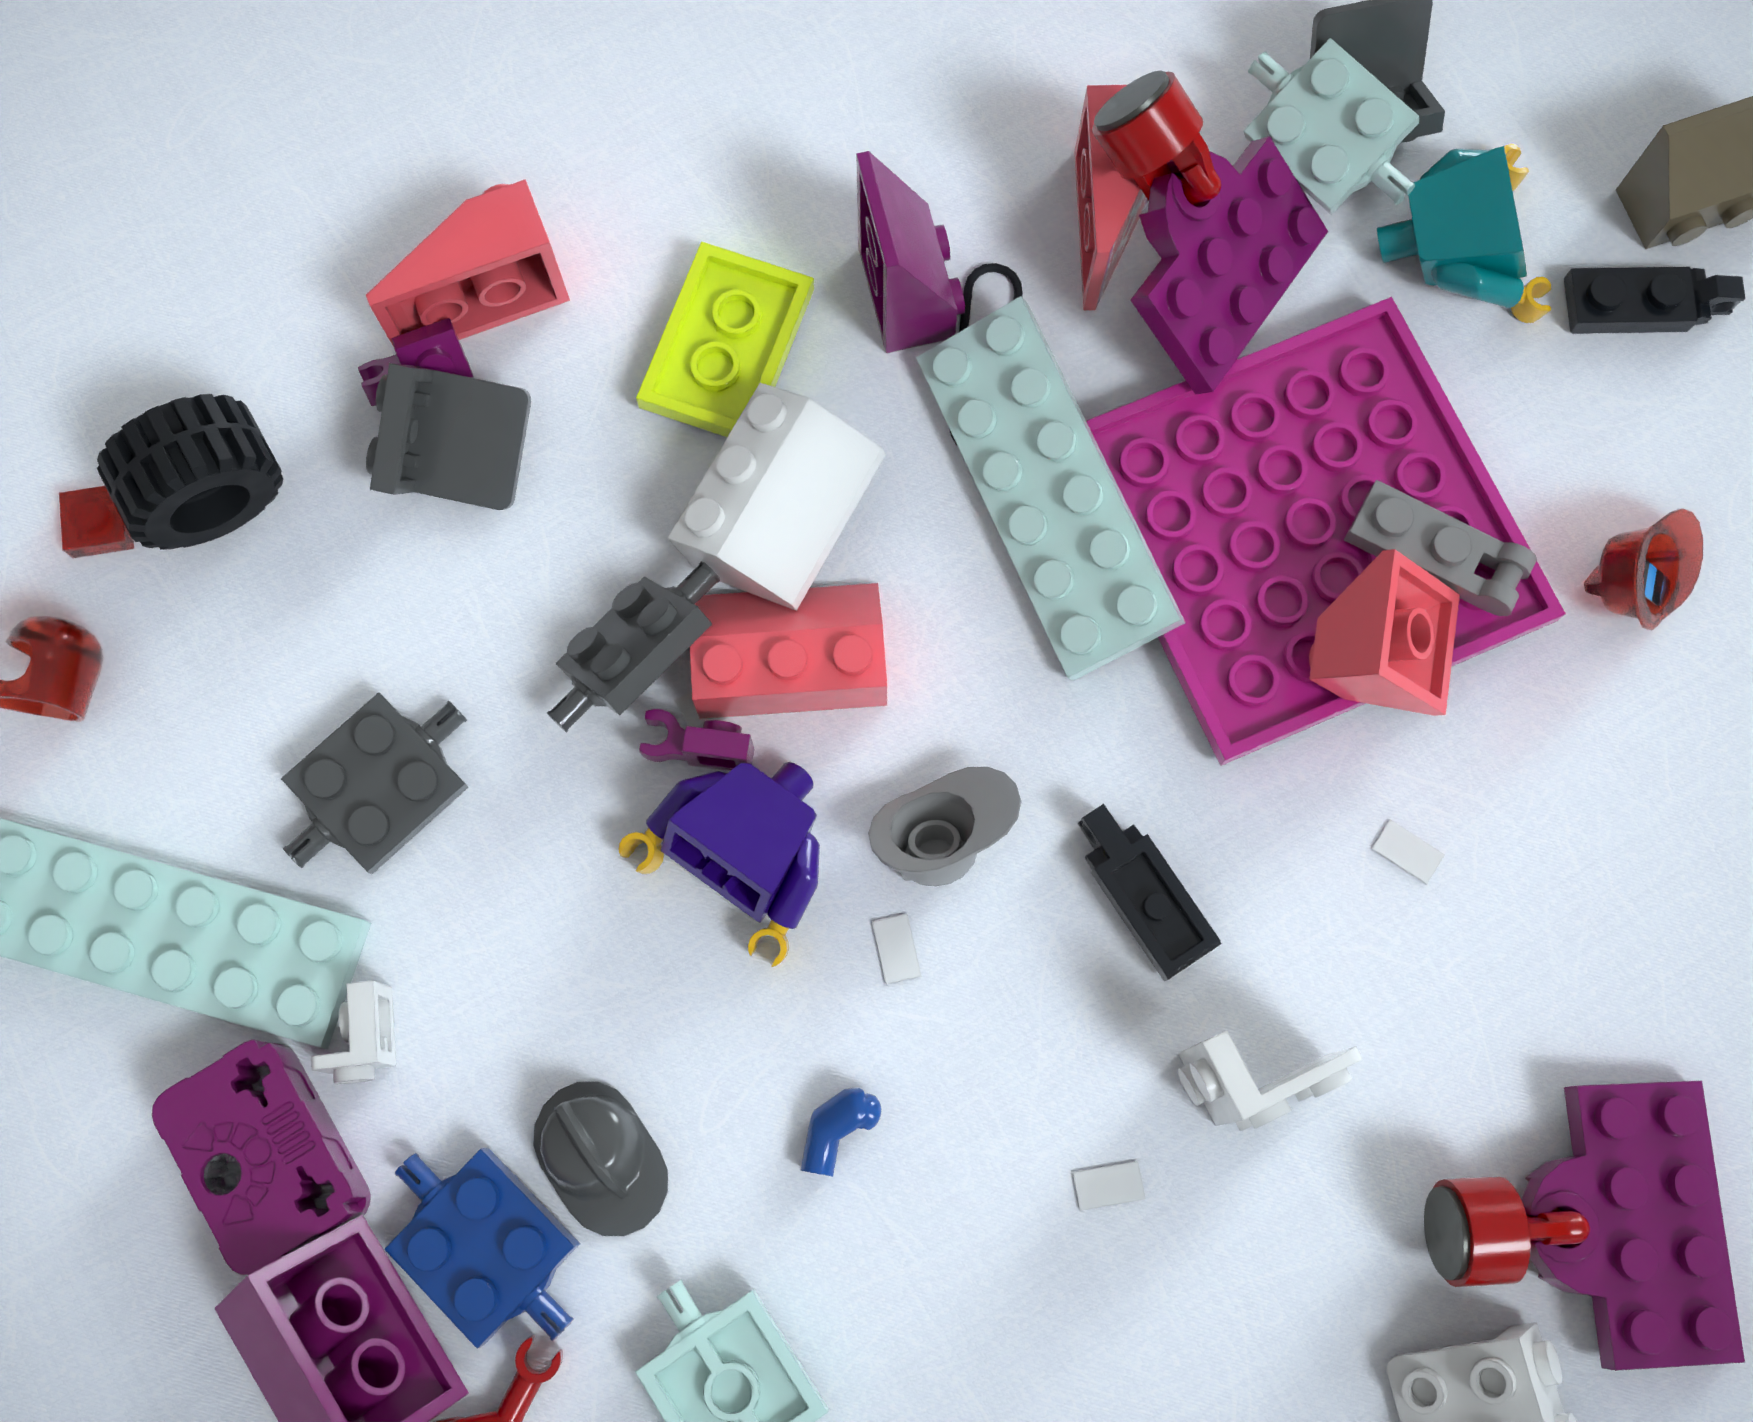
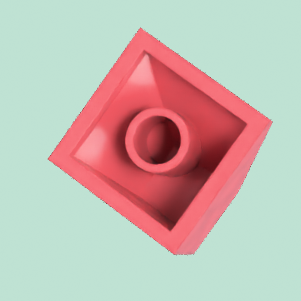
(1388, 638)

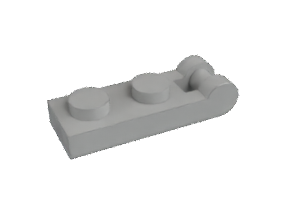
(1442, 547)

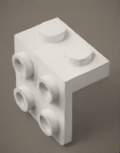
(1220, 1080)
(1481, 1381)

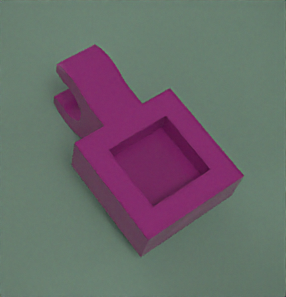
(427, 347)
(714, 746)

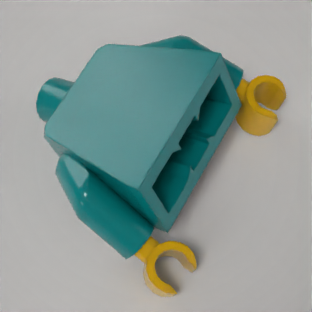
(1469, 231)

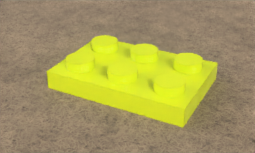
(724, 338)

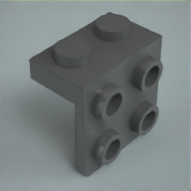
(1389, 43)
(448, 437)

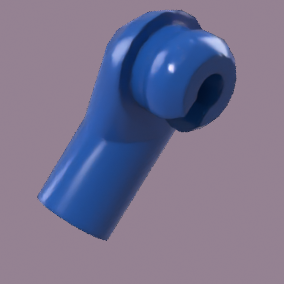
(834, 1121)

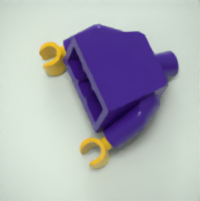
(742, 840)

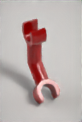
(521, 1390)

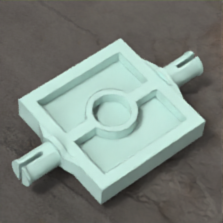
(1333, 125)
(728, 1367)

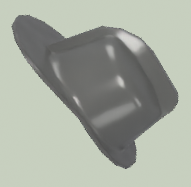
(600, 1159)

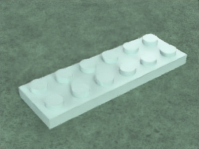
(1049, 490)
(175, 935)

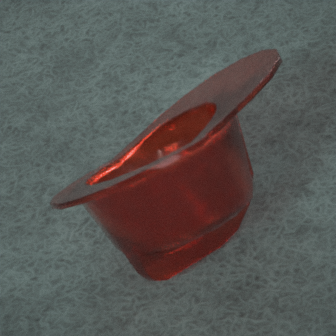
(1671, 546)

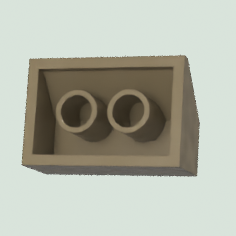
(1693, 177)

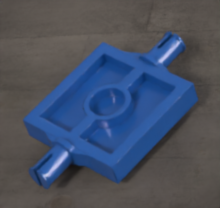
(482, 1247)

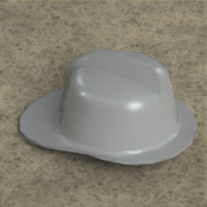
(944, 824)

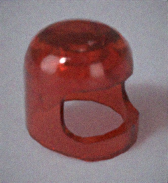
(60, 672)

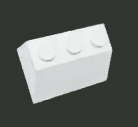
(777, 496)

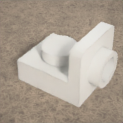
(368, 1026)

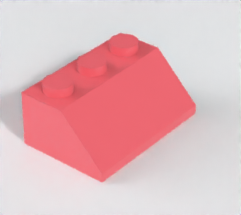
(789, 660)

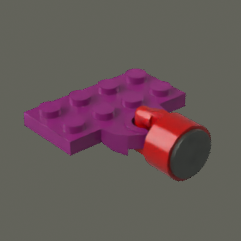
(1222, 230)
(1617, 1221)

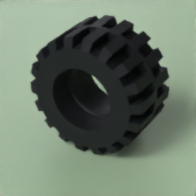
(189, 471)

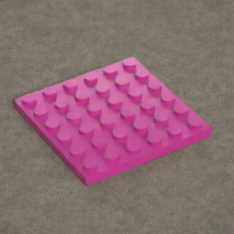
(1253, 505)

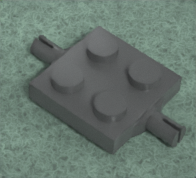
(632, 644)
(374, 783)

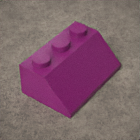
(339, 1335)

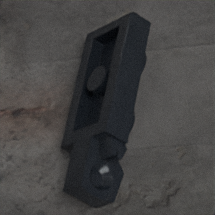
(1647, 299)
(1146, 894)

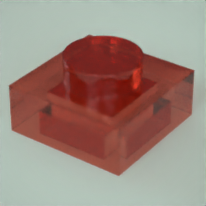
(91, 523)

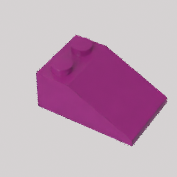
(904, 260)

